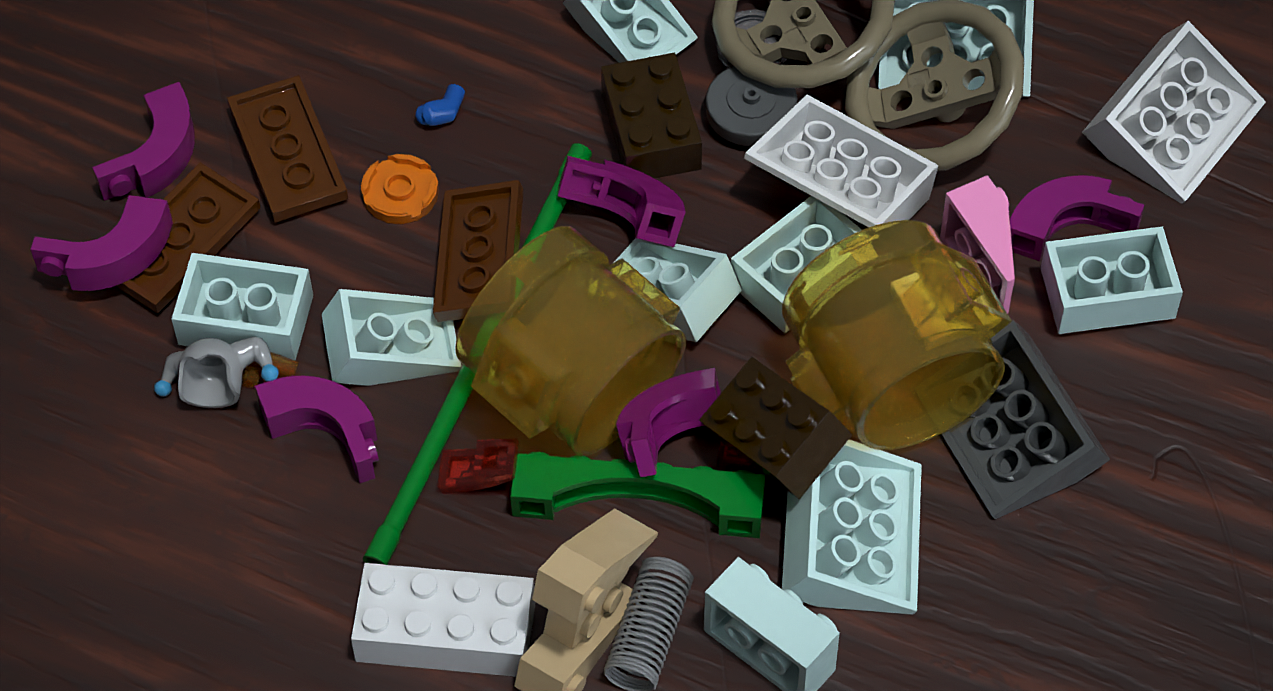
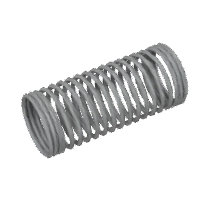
(638, 660)

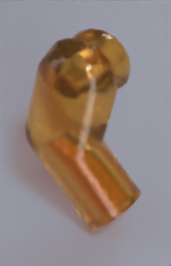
(252, 373)

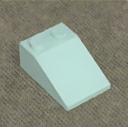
(633, 27)
(689, 276)
(386, 338)

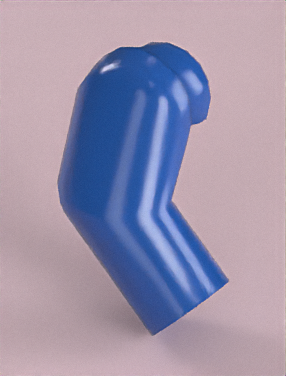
(442, 110)

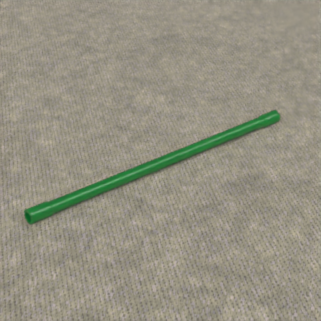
(390, 531)

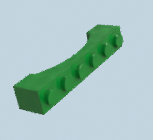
(553, 483)

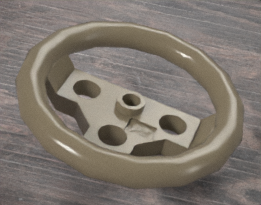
(803, 33)
(943, 89)

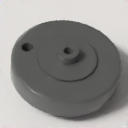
(745, 108)

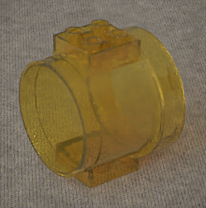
(895, 334)
(568, 339)

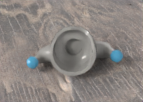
(213, 370)

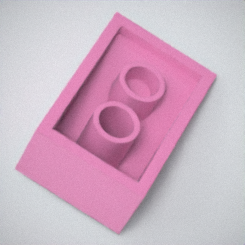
(979, 226)

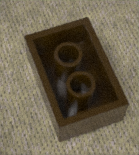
(651, 116)
(776, 427)

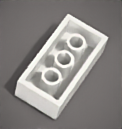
(443, 619)

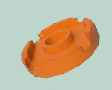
(399, 189)

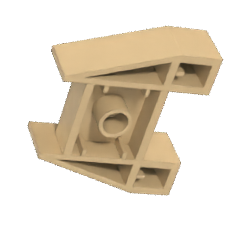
(583, 602)

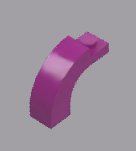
(161, 156)
(637, 197)
(1067, 203)
(113, 257)
(324, 405)
(662, 413)

